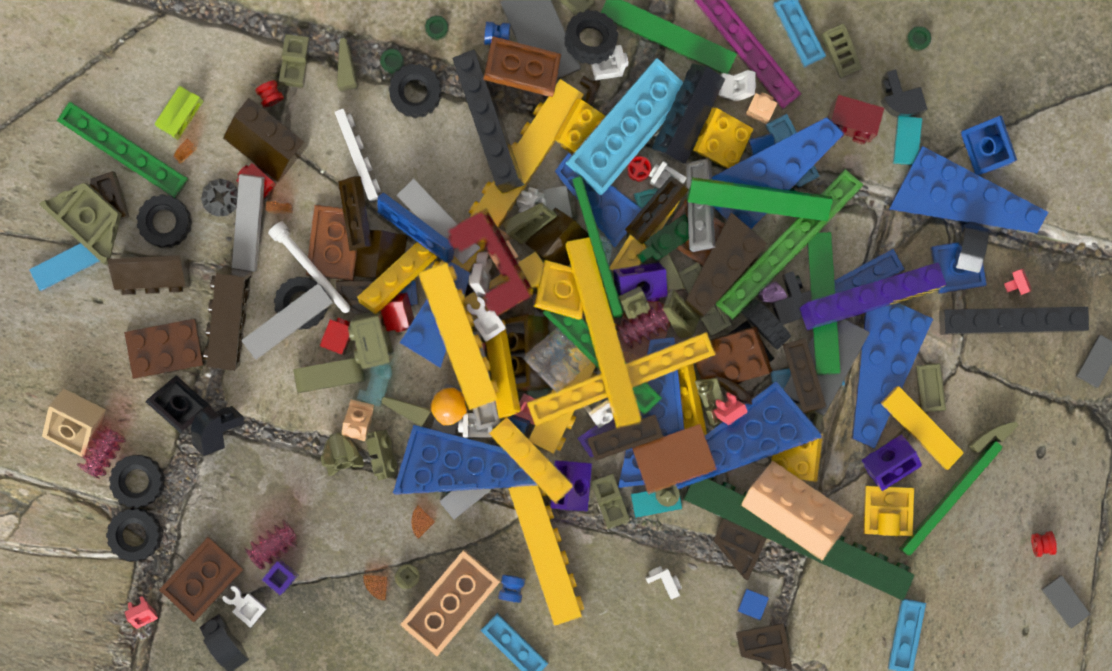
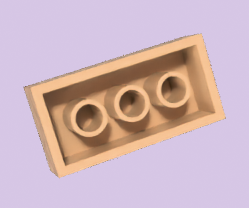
(797, 510)
(450, 602)

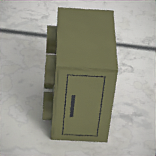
(371, 340)

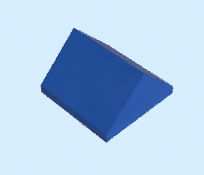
(989, 146)

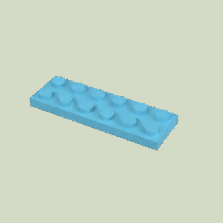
(626, 127)

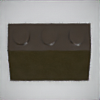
(264, 140)
(149, 274)
(523, 335)

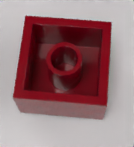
(856, 118)

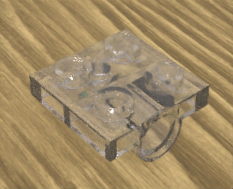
(557, 360)

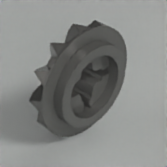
(230, 200)

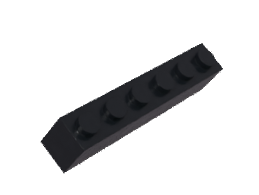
(488, 121)
(1013, 320)

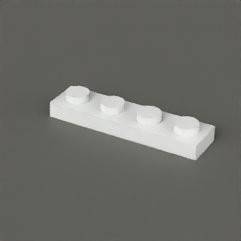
(355, 145)

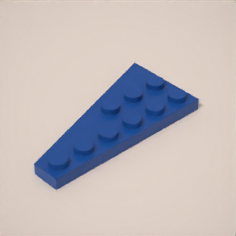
(954, 193)
(884, 364)
(667, 410)
(766, 429)

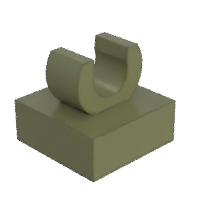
(634, 303)

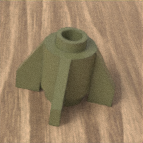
(340, 454)

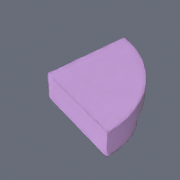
(772, 293)

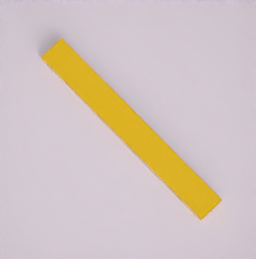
(603, 332)
(639, 372)

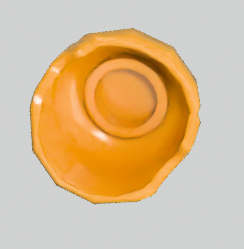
(448, 406)

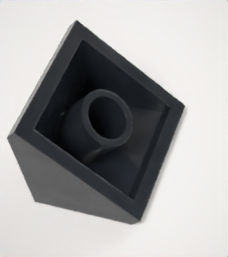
(177, 404)

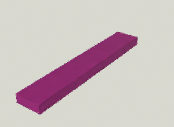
(750, 51)

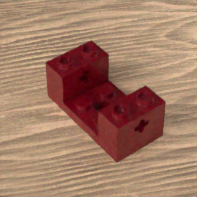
(511, 290)

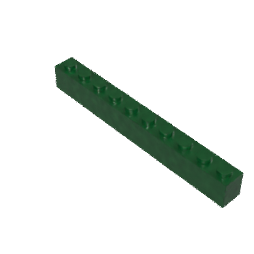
(843, 557)

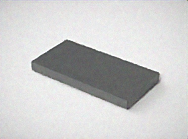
(539, 26)
(850, 340)

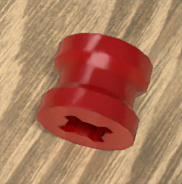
(269, 94)
(641, 165)
(1043, 544)

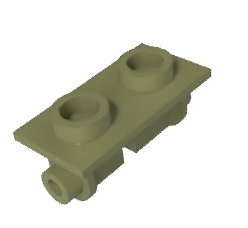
(709, 392)
(380, 444)

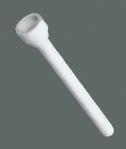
(280, 233)

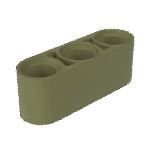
(328, 375)

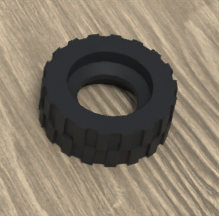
(596, 21)
(409, 73)
(159, 203)
(291, 287)
(766, 323)
(119, 487)
(117, 526)

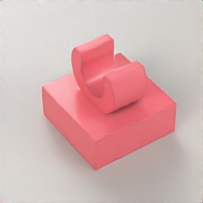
(1021, 282)
(524, 409)
(730, 410)
(140, 614)

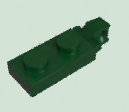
(666, 240)

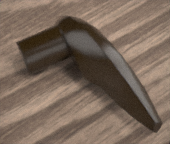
(593, 88)
(736, 390)

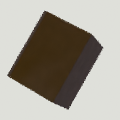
(551, 239)
(385, 251)

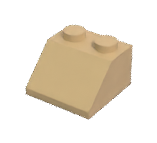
(73, 422)

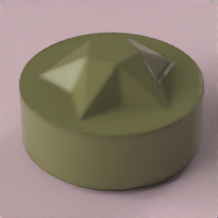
(668, 496)
(407, 576)

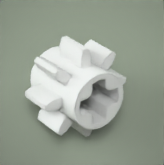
(530, 199)

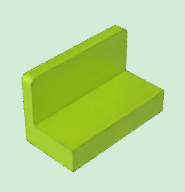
(179, 112)

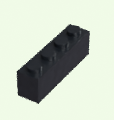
(688, 113)

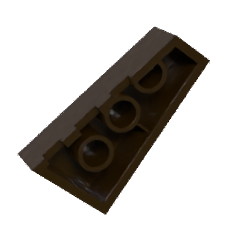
(729, 258)
(226, 318)

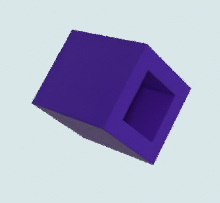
(280, 577)

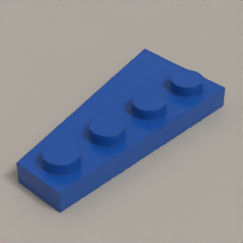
(610, 210)
(423, 334)

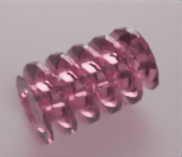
(643, 326)
(101, 452)
(272, 545)

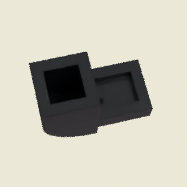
(898, 102)
(971, 247)
(789, 309)
(209, 428)
(223, 644)

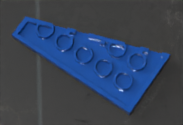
(780, 164)
(454, 463)

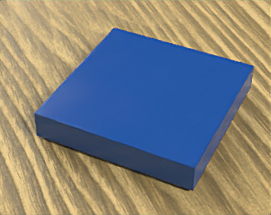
(955, 278)

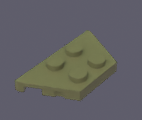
(87, 218)

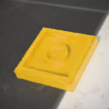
(558, 291)

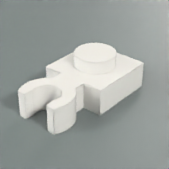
(480, 276)
(487, 322)
(247, 607)

